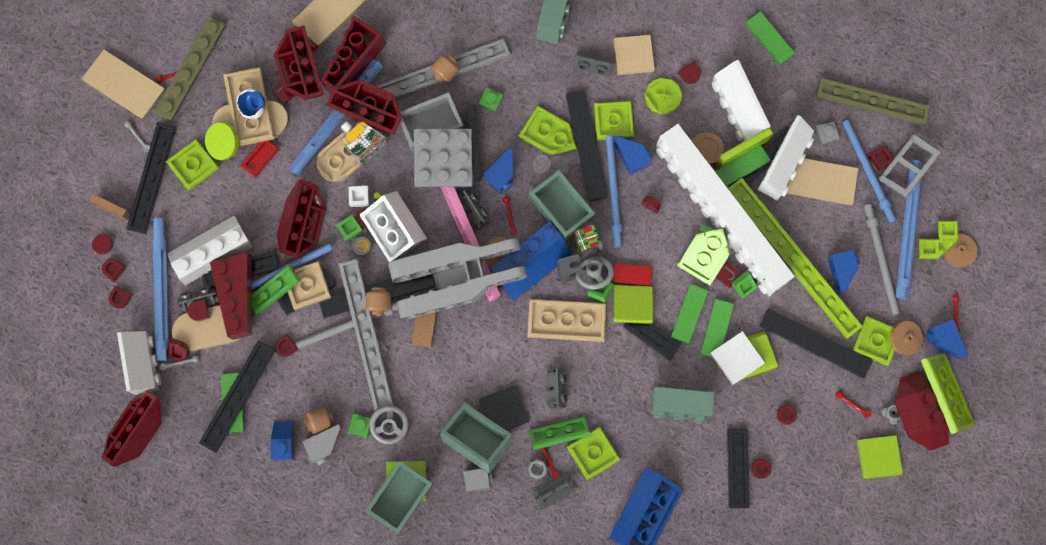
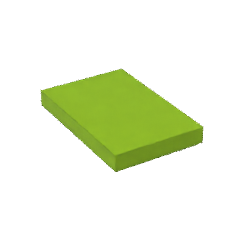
(743, 148)

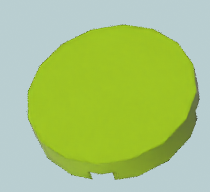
(663, 96)
(221, 141)

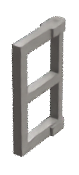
(920, 173)

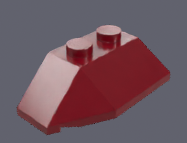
(297, 65)
(367, 104)
(301, 219)
(921, 412)
(133, 430)

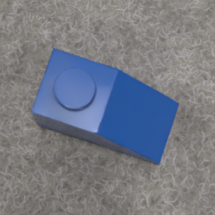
(632, 154)
(501, 172)
(843, 268)
(947, 339)
(282, 441)

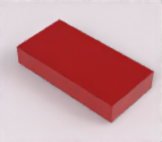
(259, 158)
(632, 274)

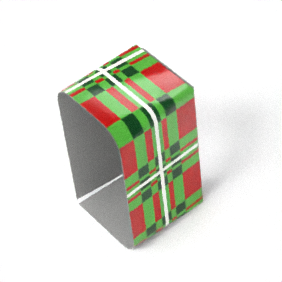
(587, 238)

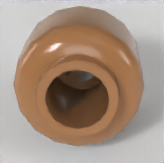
(445, 68)
(378, 301)
(318, 420)

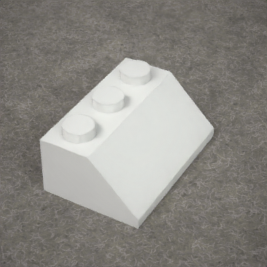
(393, 226)
(138, 362)

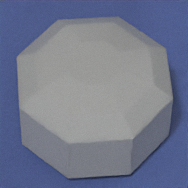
(537, 469)

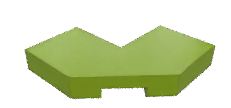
(937, 247)

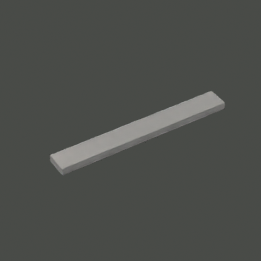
(467, 62)
(366, 334)

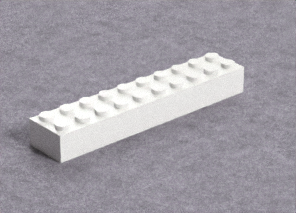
(723, 210)

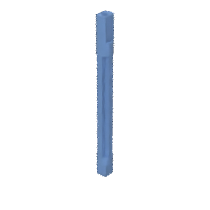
(329, 125)
(908, 236)
(160, 291)

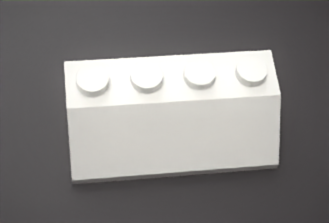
(740, 101)
(786, 159)
(194, 257)

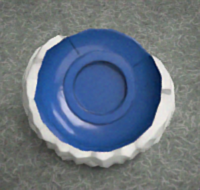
(251, 103)

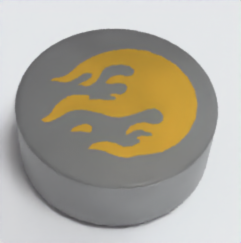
(361, 246)

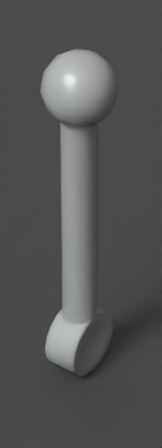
(128, 124)
(163, 366)

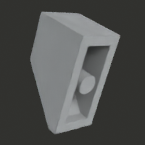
(322, 445)

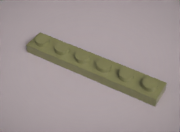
(190, 69)
(872, 101)

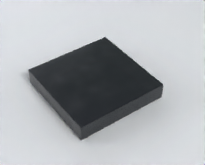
(505, 408)

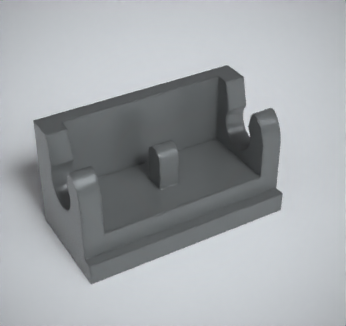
(566, 267)

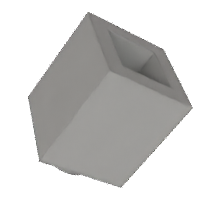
(477, 480)

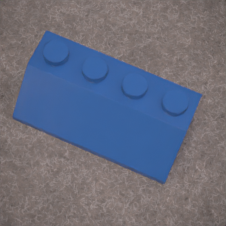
(537, 255)
(646, 510)

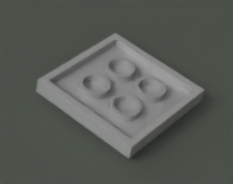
(442, 158)

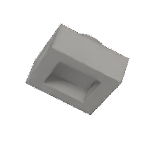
(827, 133)

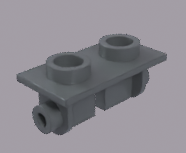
(586, 62)
(479, 214)
(204, 293)
(558, 397)
(553, 492)

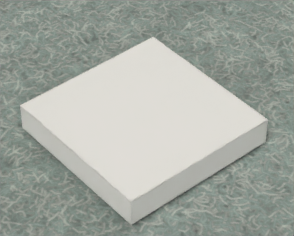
(737, 358)

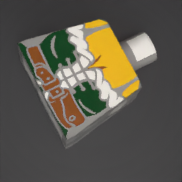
(362, 141)

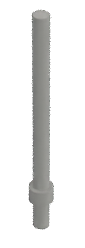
(872, 223)
(337, 329)

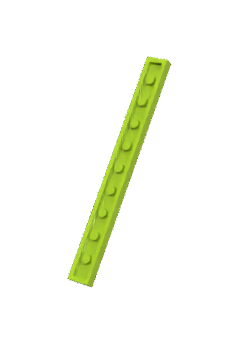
(795, 259)

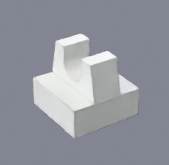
(358, 196)

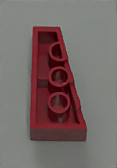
(354, 54)
(234, 290)

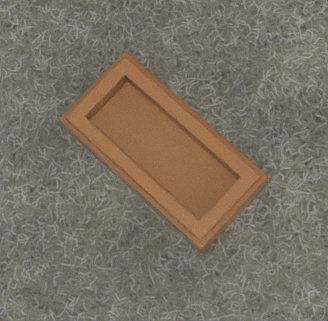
(110, 207)
(424, 330)

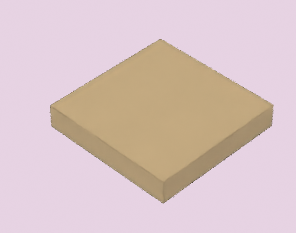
(633, 54)
(311, 288)

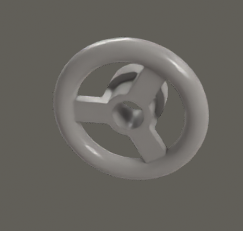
(593, 269)
(376, 430)

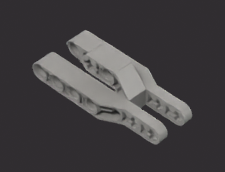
(456, 285)

